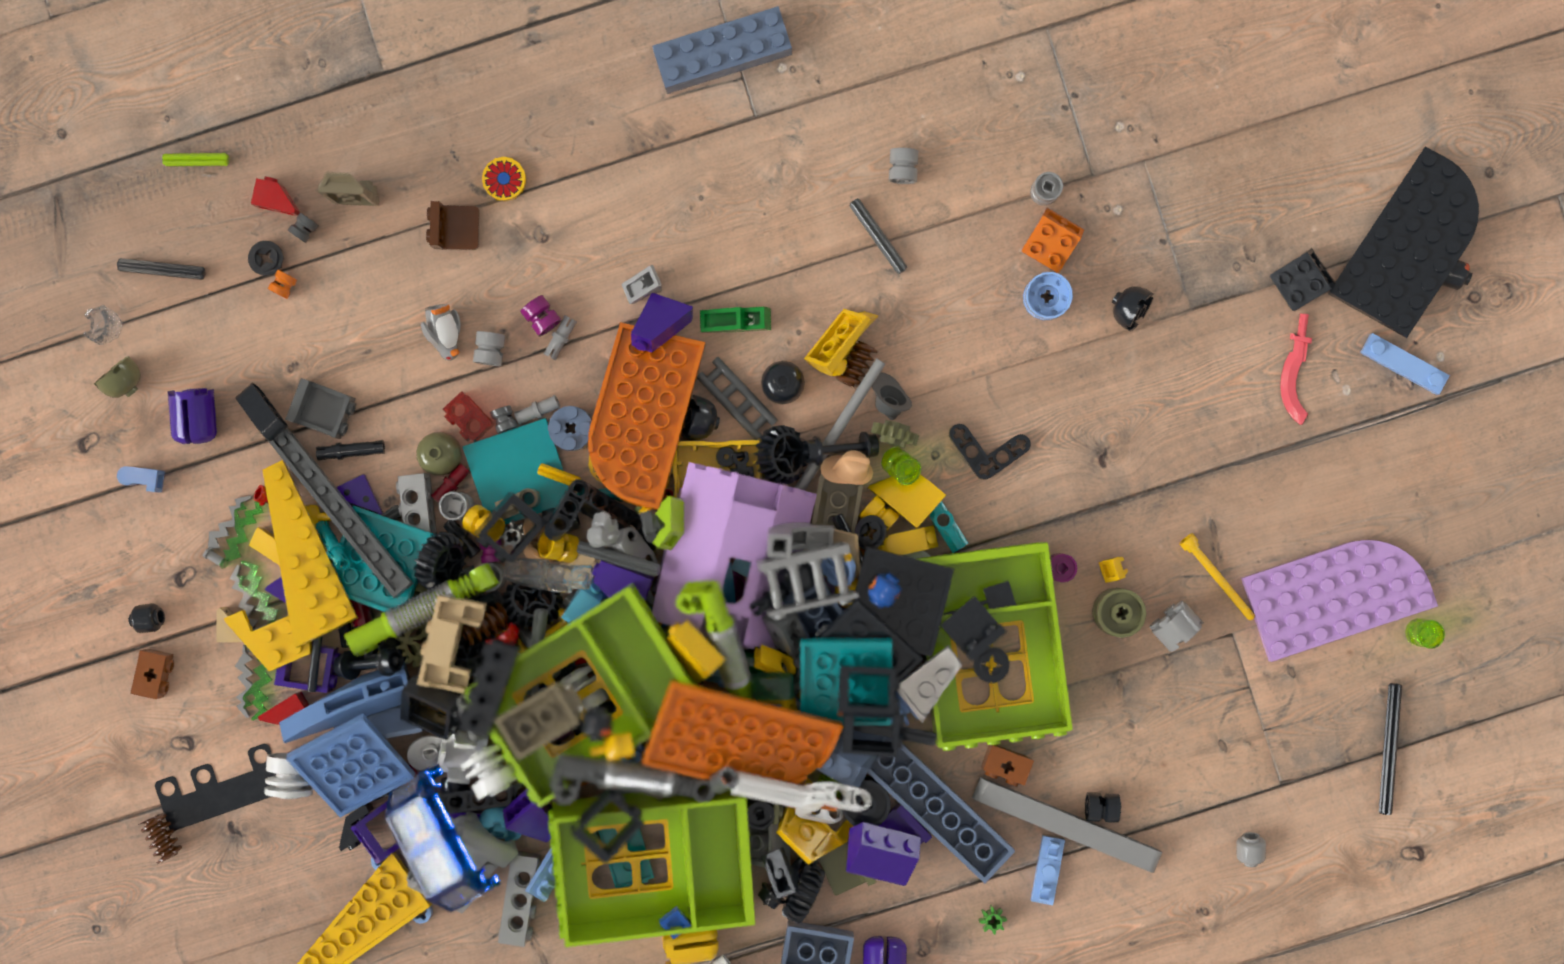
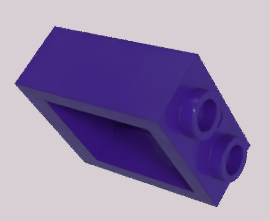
(283, 673)
(369, 840)

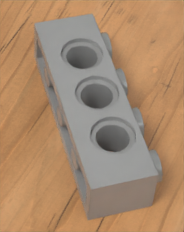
(423, 506)
(509, 931)

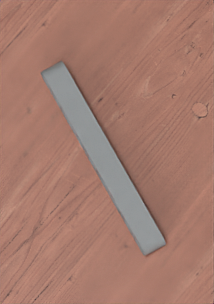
(1067, 824)

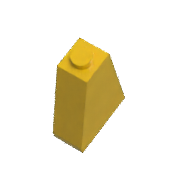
(693, 651)

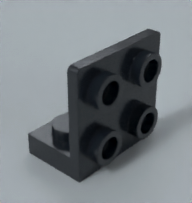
(1302, 280)
(973, 628)

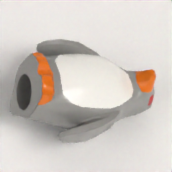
(442, 330)

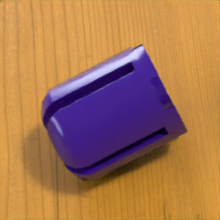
(192, 415)
(874, 948)

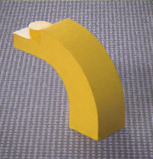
(909, 541)

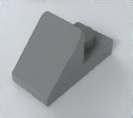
(642, 285)

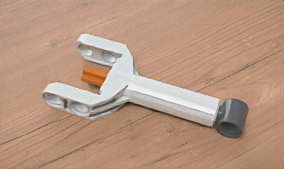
(804, 798)

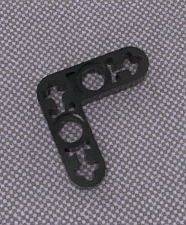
(982, 457)

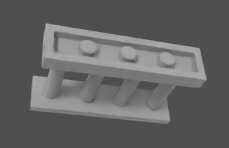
(814, 557)

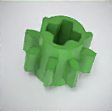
(997, 922)

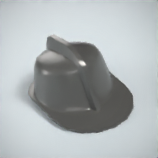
(890, 396)

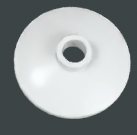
(424, 752)

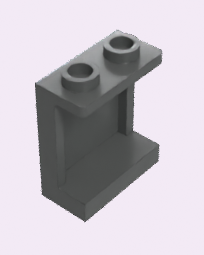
(321, 408)

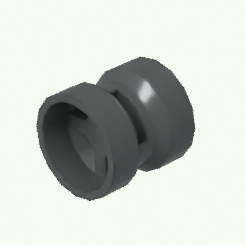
(298, 230)
(503, 419)

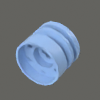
(1057, 287)

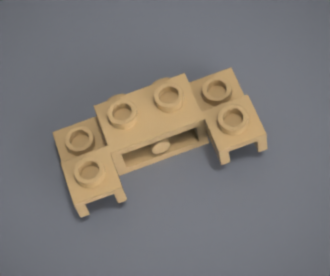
(443, 642)

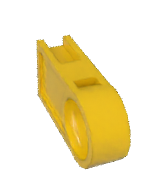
(770, 660)

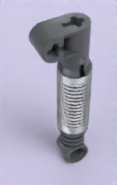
(631, 776)

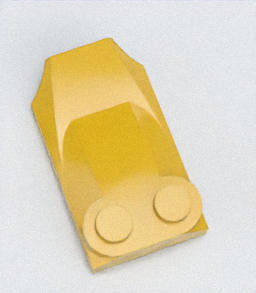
(838, 340)

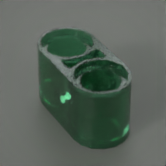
(772, 686)

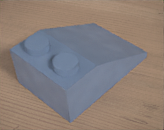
(849, 768)

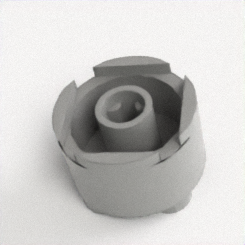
(1176, 626)

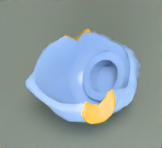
(830, 573)

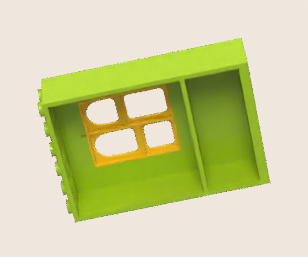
(629, 662)
(1045, 701)
(705, 867)

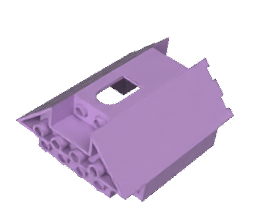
(722, 520)

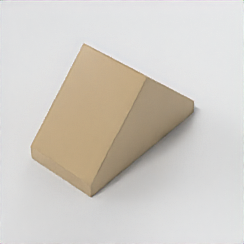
(223, 631)

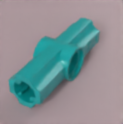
(951, 532)

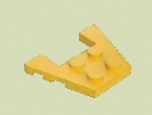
(271, 643)
(809, 837)

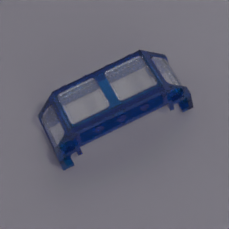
(433, 844)

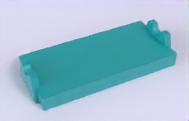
(621, 871)

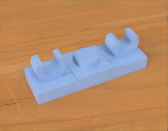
(1047, 870)
(543, 880)

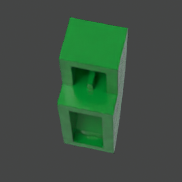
(735, 319)

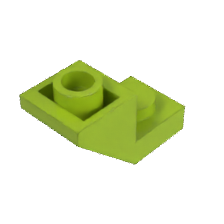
(672, 514)

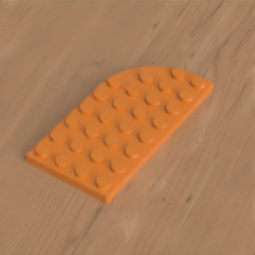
(642, 416)
(713, 730)

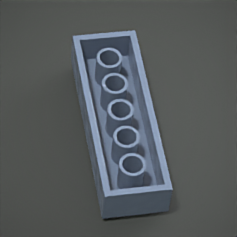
(722, 50)

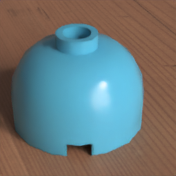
(493, 822)

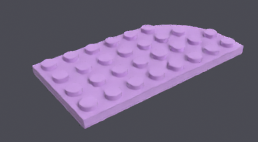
(1335, 595)

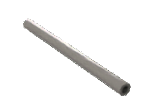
(843, 420)

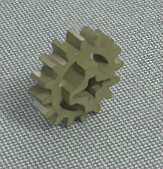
(895, 433)
(406, 641)

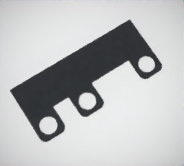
(214, 797)

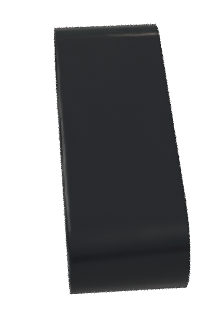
(261, 412)

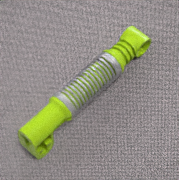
(397, 620)
(720, 629)

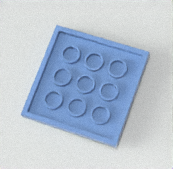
(351, 765)

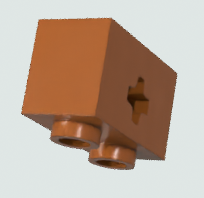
(144, 681)
(1019, 764)

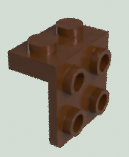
(453, 227)

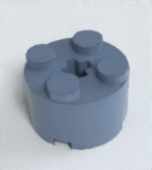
(559, 426)

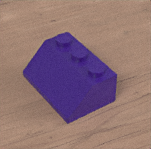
(882, 853)

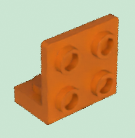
(1053, 240)

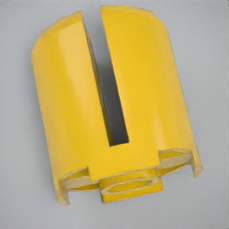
(691, 947)

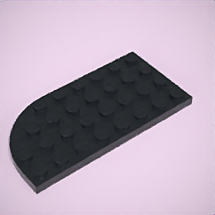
(1412, 245)

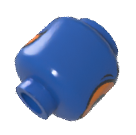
(884, 590)

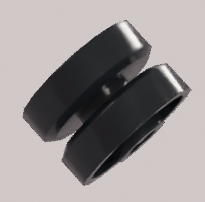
(879, 807)

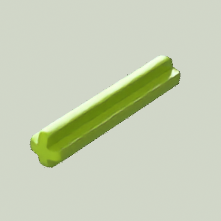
(195, 159)

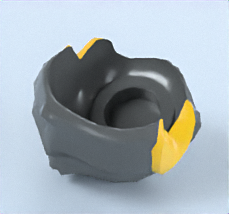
(650, 523)

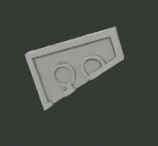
(929, 681)

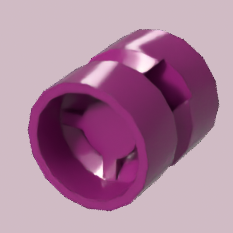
(536, 309)
(1063, 567)

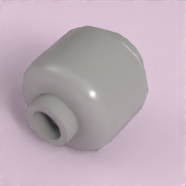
(1251, 849)

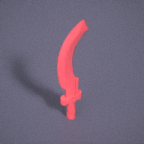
(1291, 369)

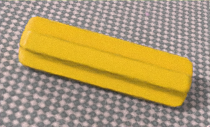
(556, 474)

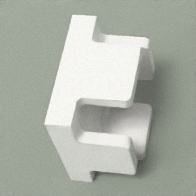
(455, 753)

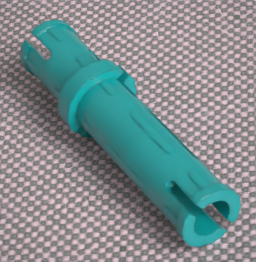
(334, 549)

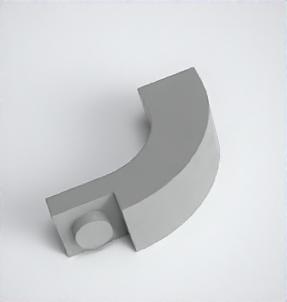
(798, 535)

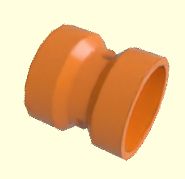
(285, 279)

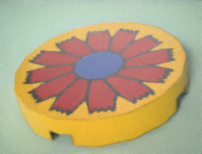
(504, 179)

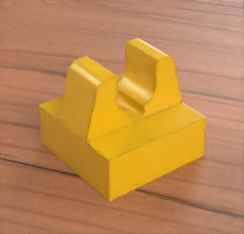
(1112, 569)

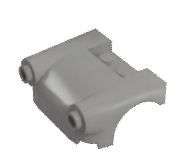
(481, 847)

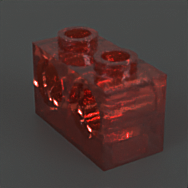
(472, 413)

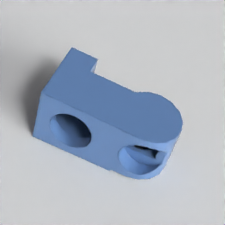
(135, 475)

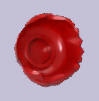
(510, 635)

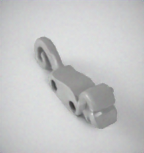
(606, 533)

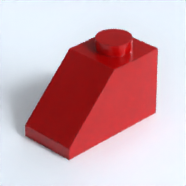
(273, 197)
(285, 709)

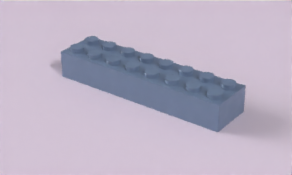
(942, 812)

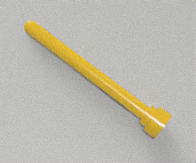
(1191, 544)

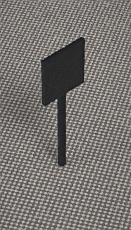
(996, 596)

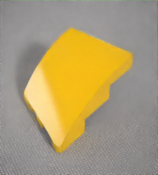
(910, 501)

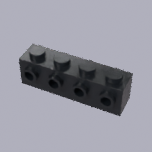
(490, 687)

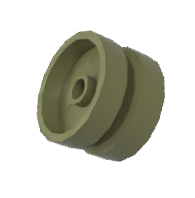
(1131, 617)

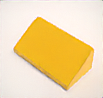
(264, 542)

